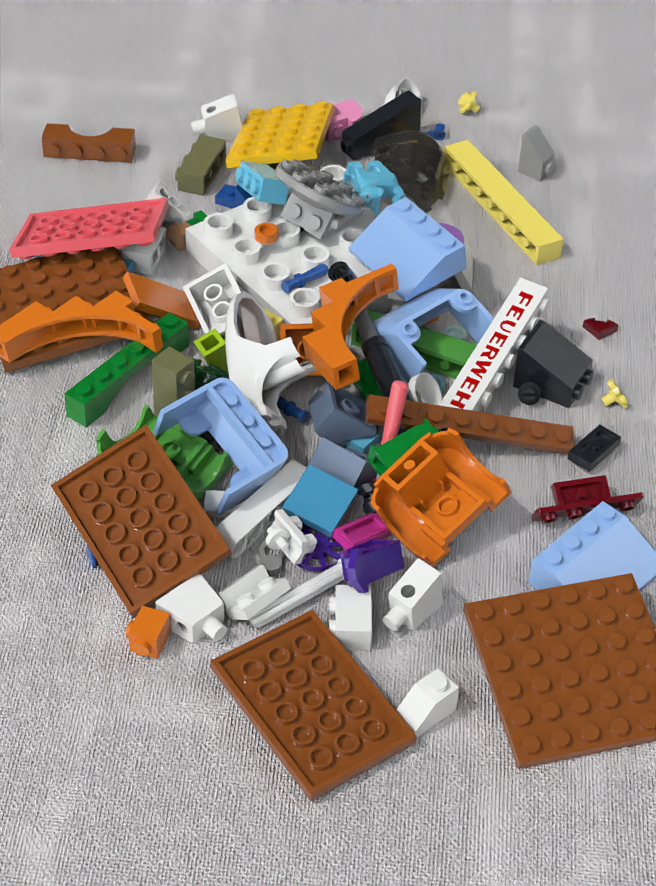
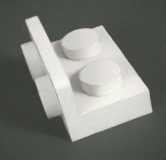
(252, 593)

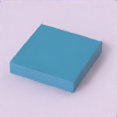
(320, 500)

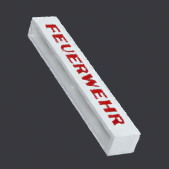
(498, 347)

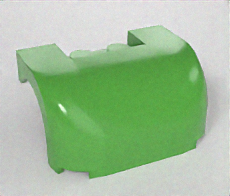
(191, 455)

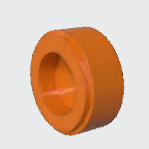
(266, 233)

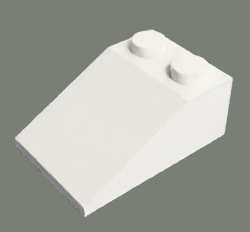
(211, 297)

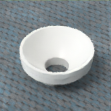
(425, 389)

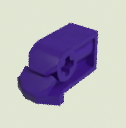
(370, 562)

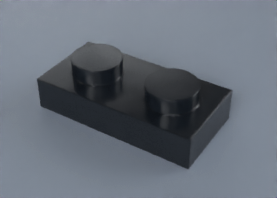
(594, 448)

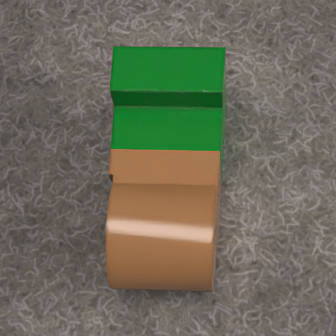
(176, 233)

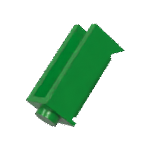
(387, 454)

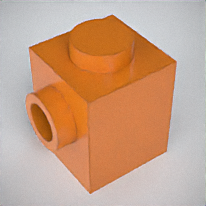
(149, 632)

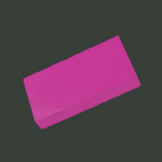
(361, 530)

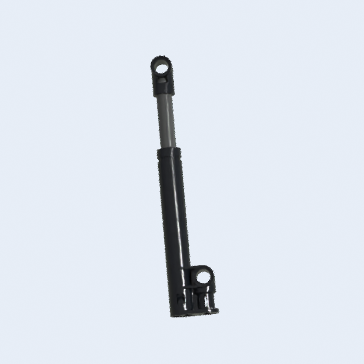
(374, 346)

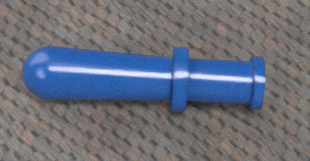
(301, 279)
(290, 409)

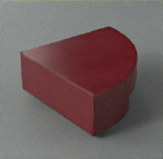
(600, 329)

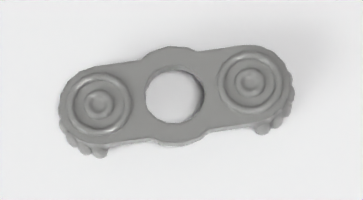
(271, 563)

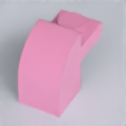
(344, 115)

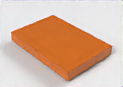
(160, 299)

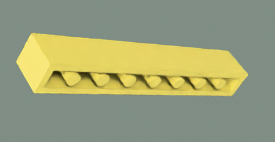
(504, 203)

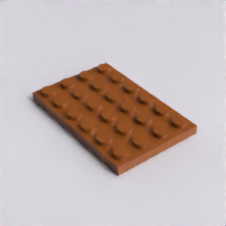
(140, 520)
(312, 704)

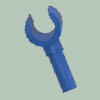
(436, 132)

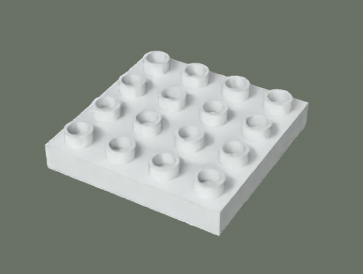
(263, 267)

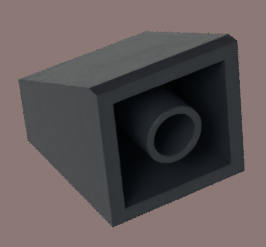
(553, 365)

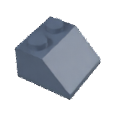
(339, 414)
(343, 462)

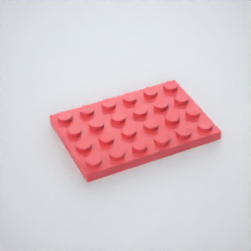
(90, 228)

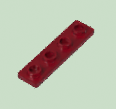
(581, 496)

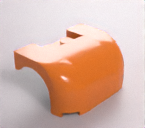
(435, 494)

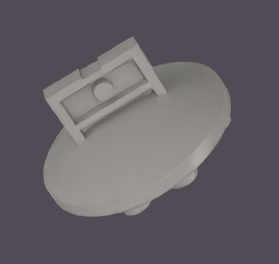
(316, 197)

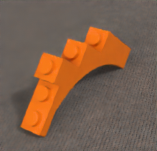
(340, 306)
(76, 318)

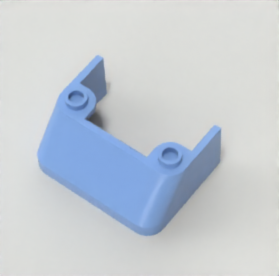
(402, 325)
(237, 429)

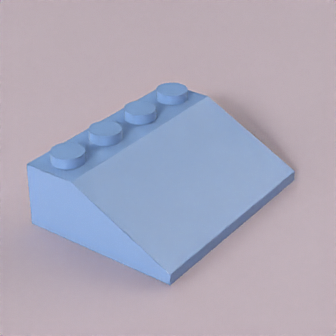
(413, 244)
(593, 549)

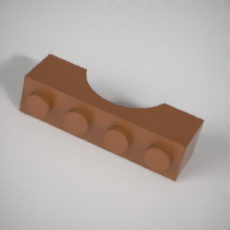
(114, 145)

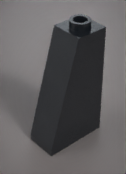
(396, 115)

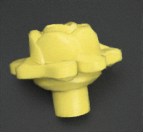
(468, 102)

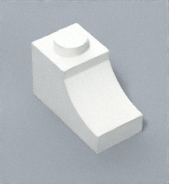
(177, 211)

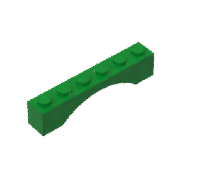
(93, 394)

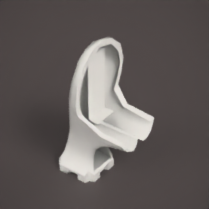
(259, 368)

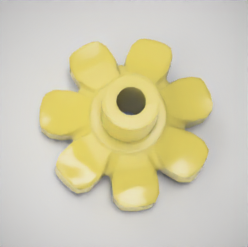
(614, 395)

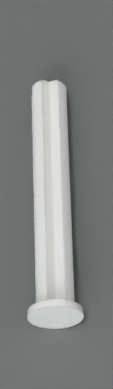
(299, 595)

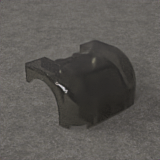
(417, 164)

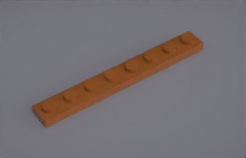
(478, 425)

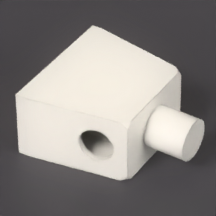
(219, 119)
(414, 597)
(194, 610)

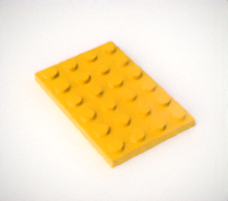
(281, 134)

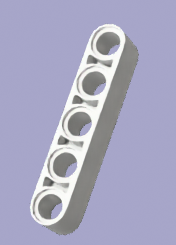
(247, 521)

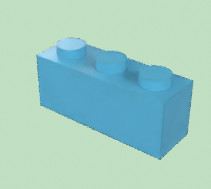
(261, 182)

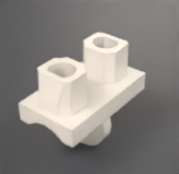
(287, 535)

